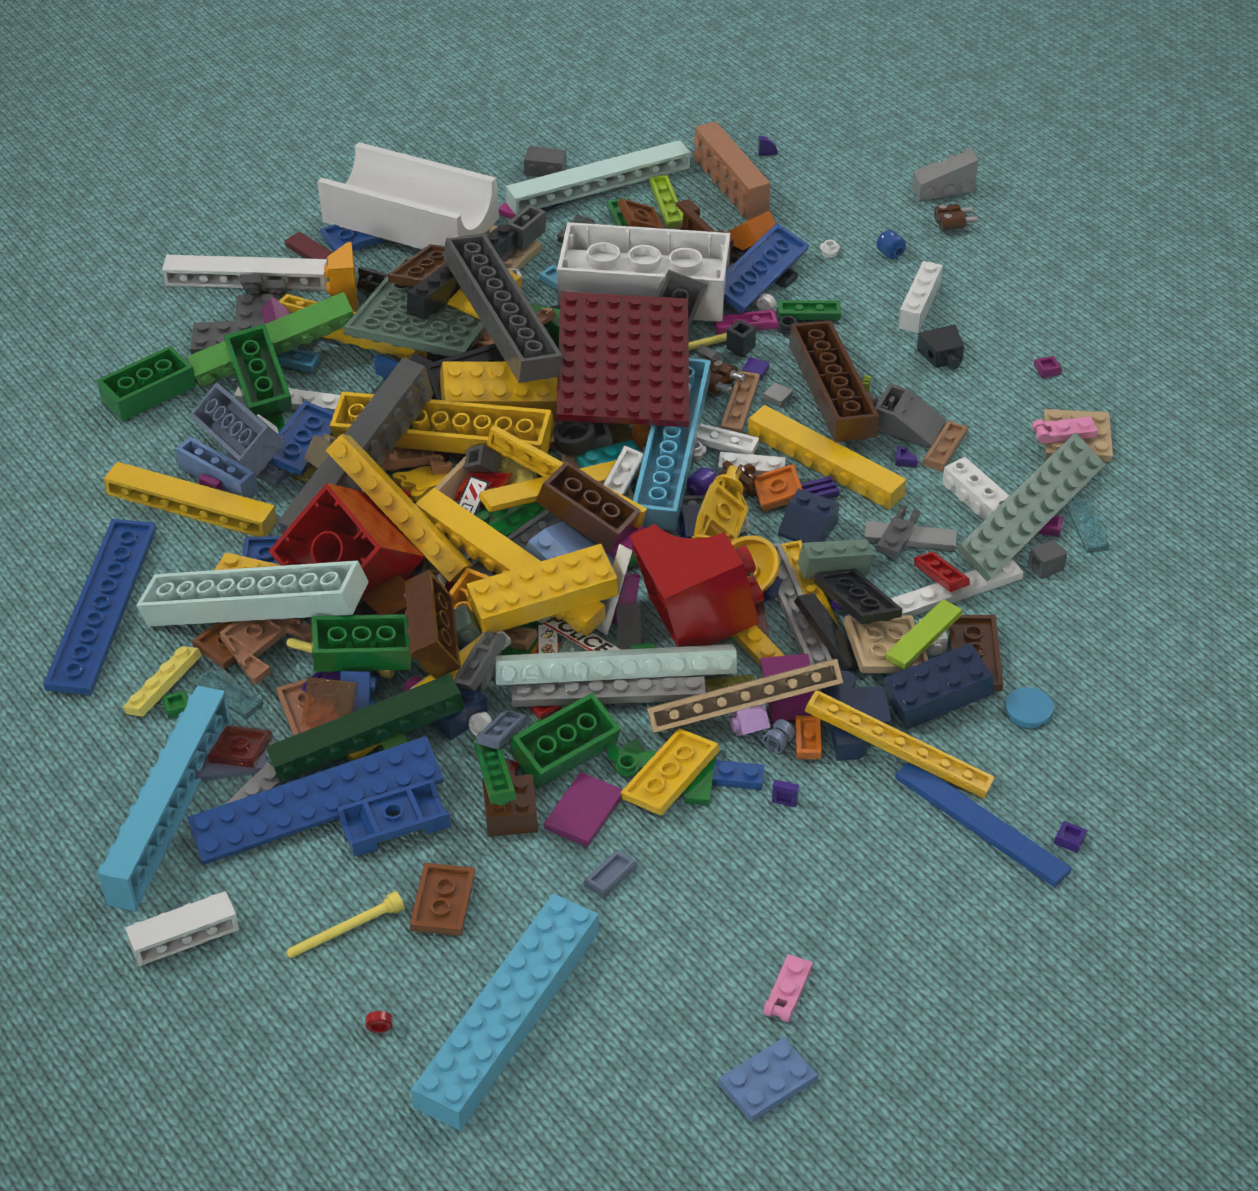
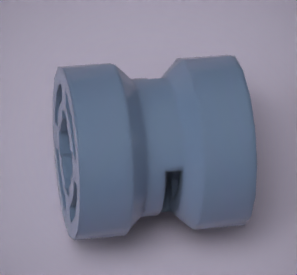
(777, 738)

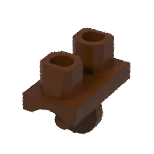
(746, 478)

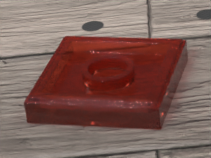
(240, 746)

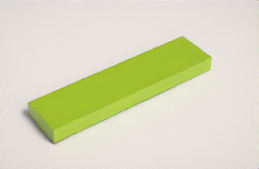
(666, 201)
(923, 634)

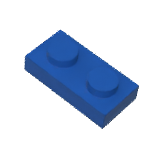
(738, 774)

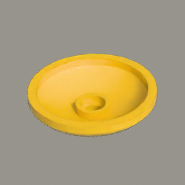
(765, 559)

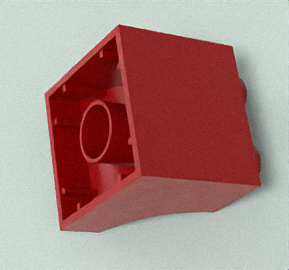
(344, 527)
(698, 585)

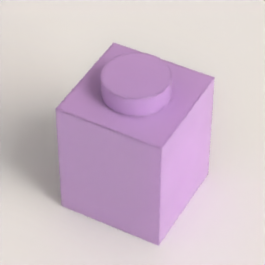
(749, 720)

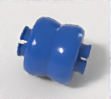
(891, 244)

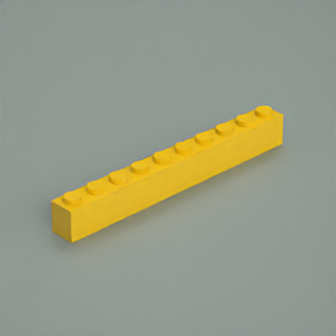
(495, 551)

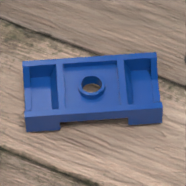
(367, 820)

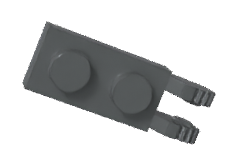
(897, 533)
(479, 660)

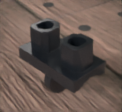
(370, 279)

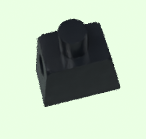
(941, 346)

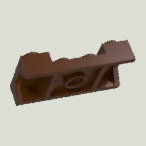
(693, 221)

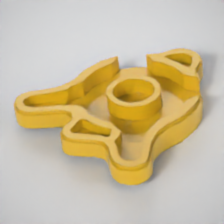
(418, 481)

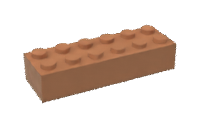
(731, 170)

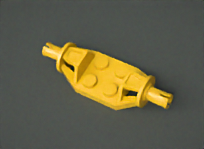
(722, 507)

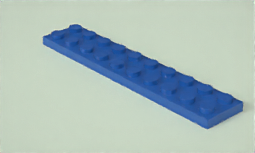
(100, 607)
(309, 800)

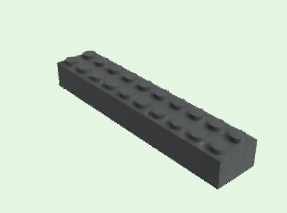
(502, 308)
(375, 430)

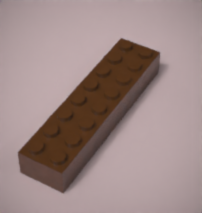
(833, 381)

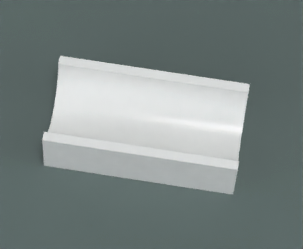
(409, 199)
(637, 259)

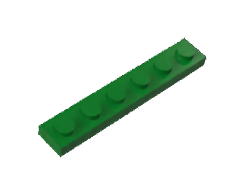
(495, 774)

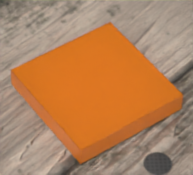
(777, 487)

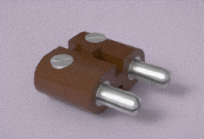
(953, 216)
(722, 374)

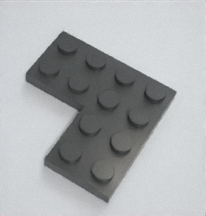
(247, 316)

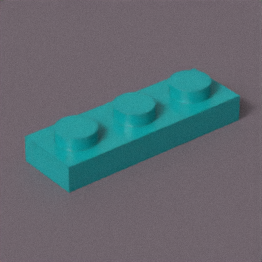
(604, 454)

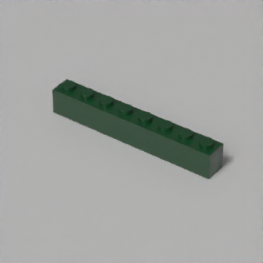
(365, 727)

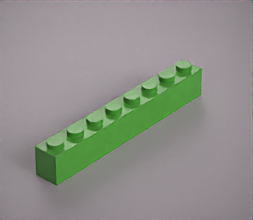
(285, 334)

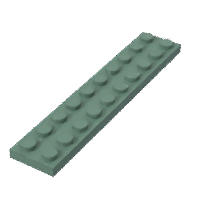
(1030, 507)

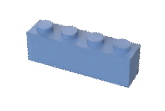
(201, 459)

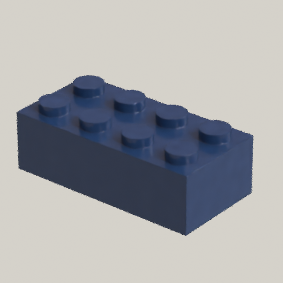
(938, 686)

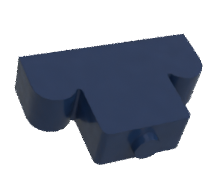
(868, 700)

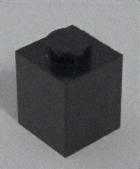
(741, 338)

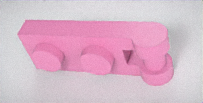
(1062, 429)
(788, 988)

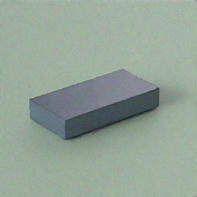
(610, 873)

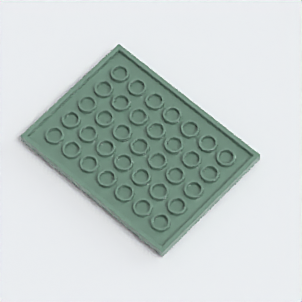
(386, 321)

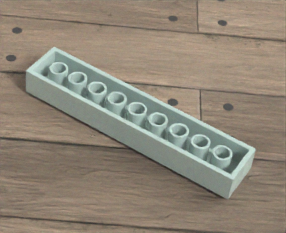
(253, 594)

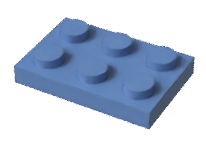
(767, 1079)

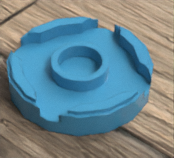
(1029, 707)

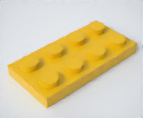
(670, 771)

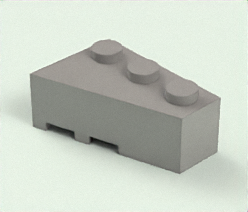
(947, 178)

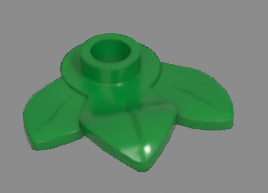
(629, 758)

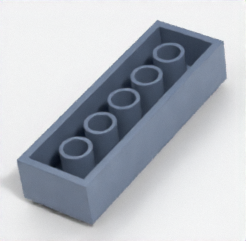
(237, 428)

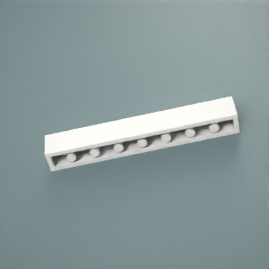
(226, 271)

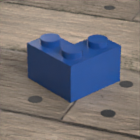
(367, 685)

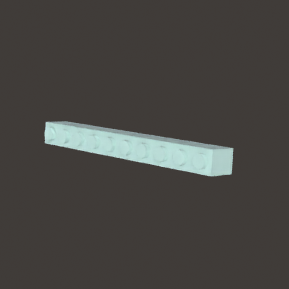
(598, 176)
(615, 664)

